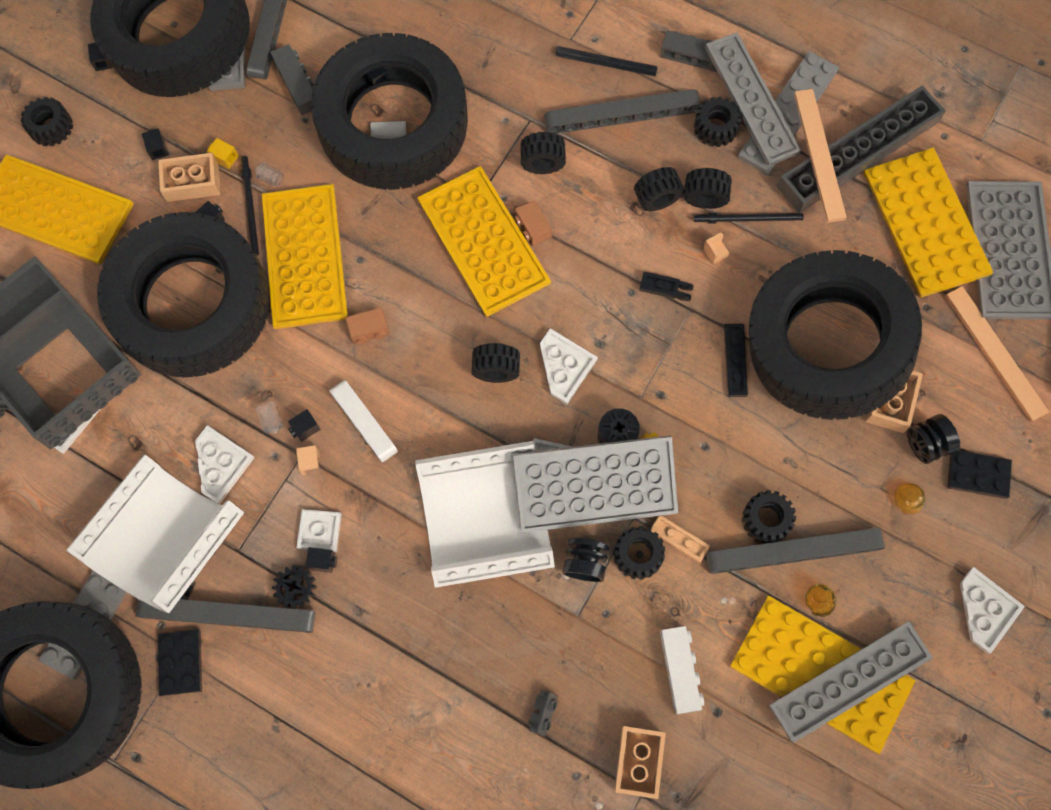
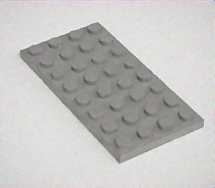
(1015, 239)
(595, 483)

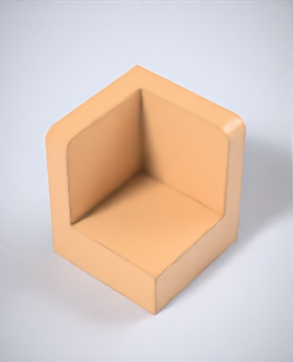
(715, 248)
(307, 458)

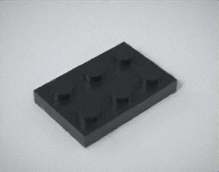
(980, 474)
(180, 662)

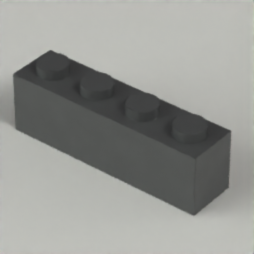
(686, 50)
(294, 77)

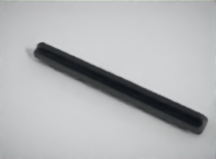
(607, 61)

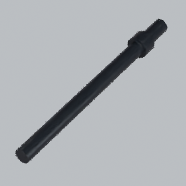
(246, 175)
(712, 218)

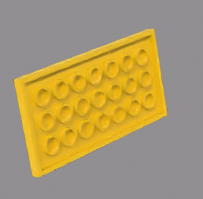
(59, 210)
(927, 223)
(484, 241)
(304, 257)
(790, 650)

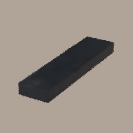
(735, 360)

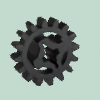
(297, 579)

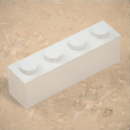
(680, 670)

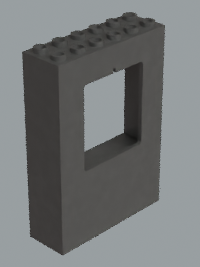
(33, 314)

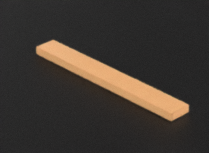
(820, 156)
(997, 354)

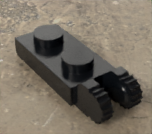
(665, 286)

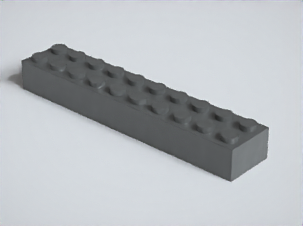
(865, 145)

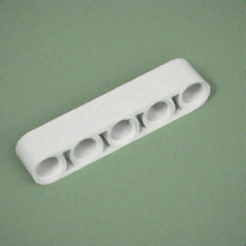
(363, 421)

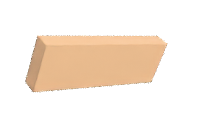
(680, 539)

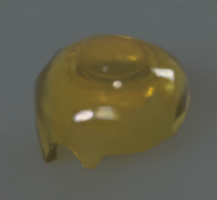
(909, 498)
(820, 599)

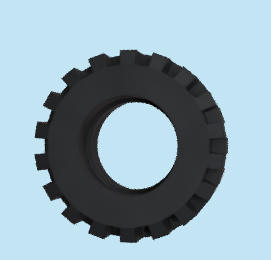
(721, 110)
(38, 113)
(543, 153)
(707, 188)
(659, 189)
(495, 363)
(774, 502)
(643, 536)

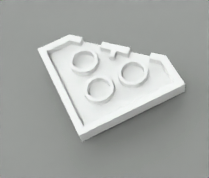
(565, 365)
(219, 463)
(987, 610)

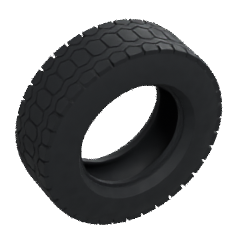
(176, 66)
(402, 159)
(150, 253)
(845, 280)
(110, 700)

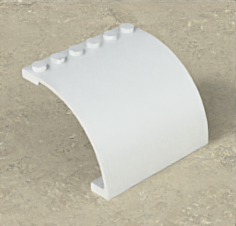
(476, 517)
(153, 535)

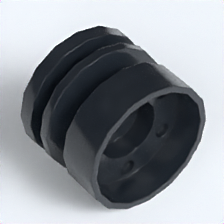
(618, 418)
(933, 438)
(586, 558)

